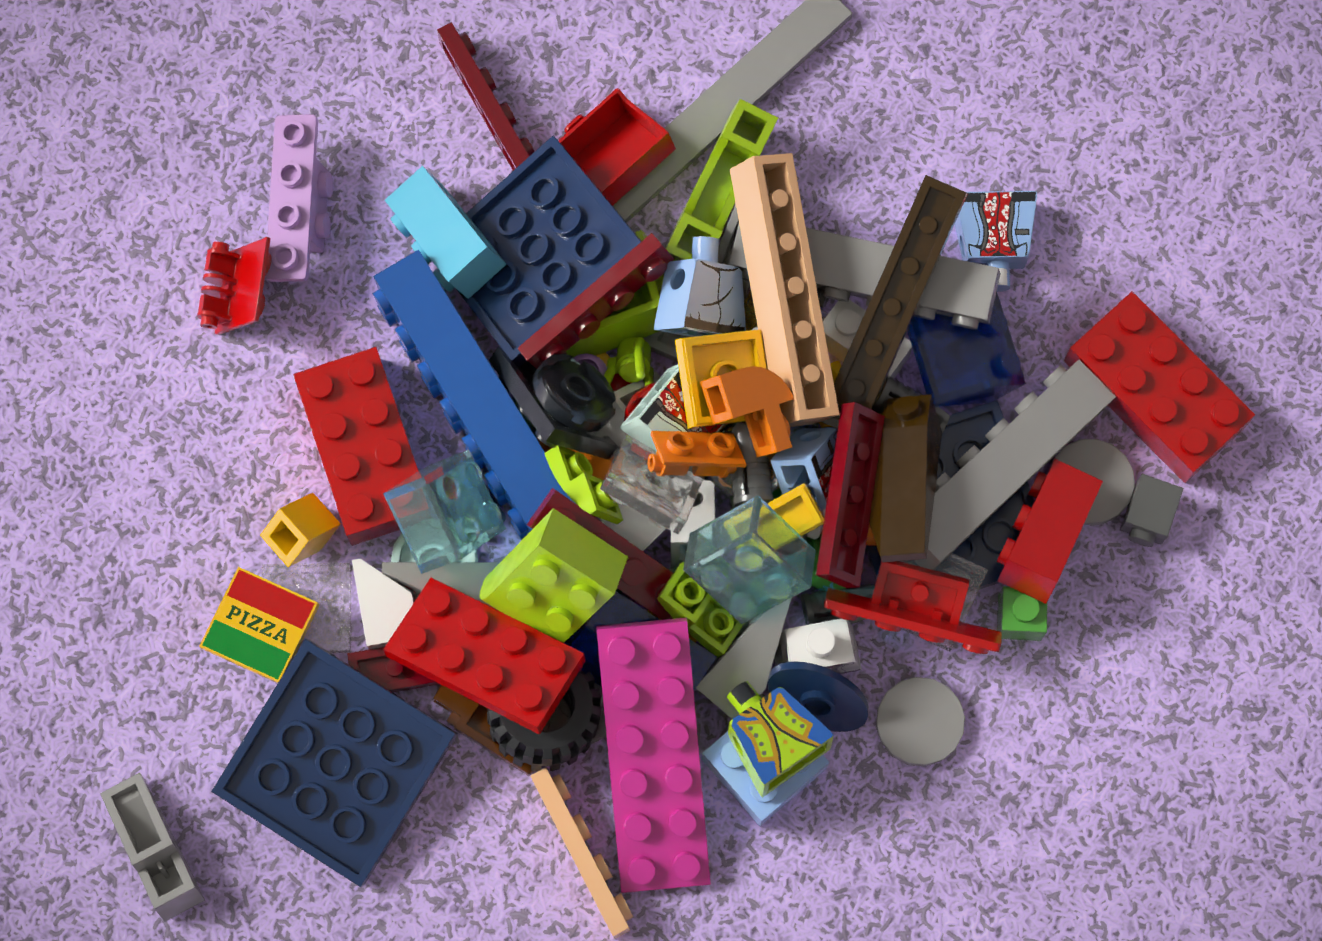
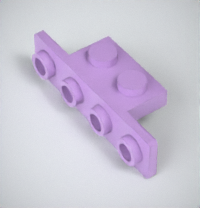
(297, 199)

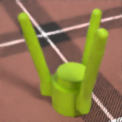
(631, 361)

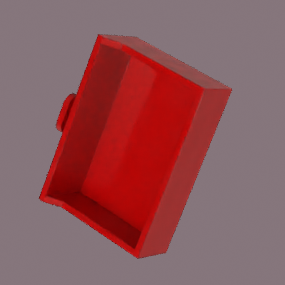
(616, 145)

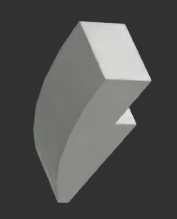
(152, 847)

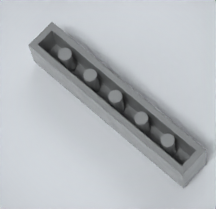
(855, 265)
(1012, 456)

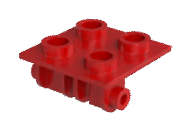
(241, 280)

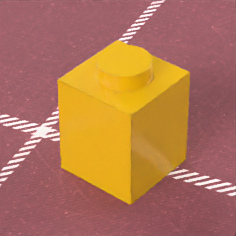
(300, 529)

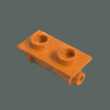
(707, 452)

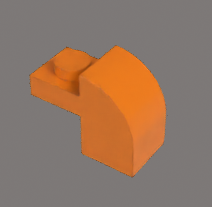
(757, 396)

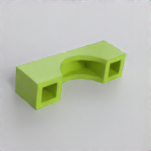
(713, 193)

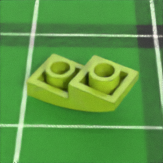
(576, 479)
(706, 618)

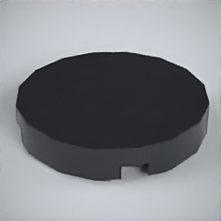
(574, 393)

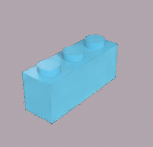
(443, 233)

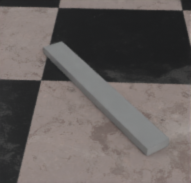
(747, 80)

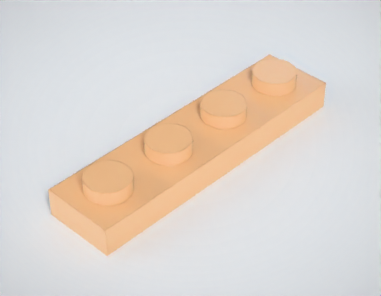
(592, 869)

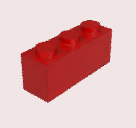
(1047, 530)

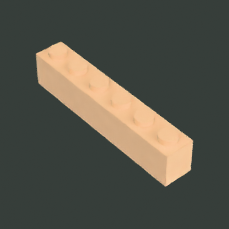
(784, 285)

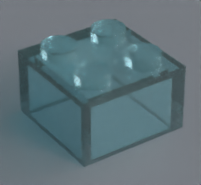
(445, 511)
(749, 560)

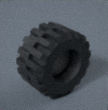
(554, 746)

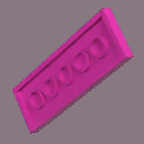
(653, 754)

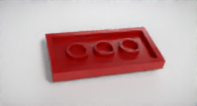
(484, 655)

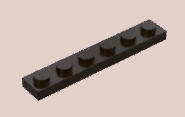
(898, 294)

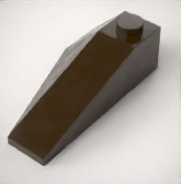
(906, 478)

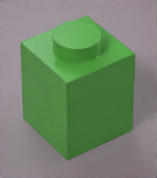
(1020, 616)

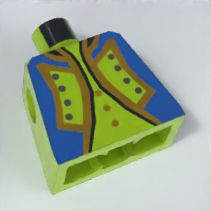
(774, 735)

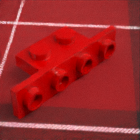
(916, 601)

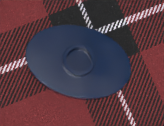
(823, 693)

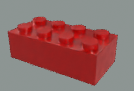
(1161, 387)
(357, 439)

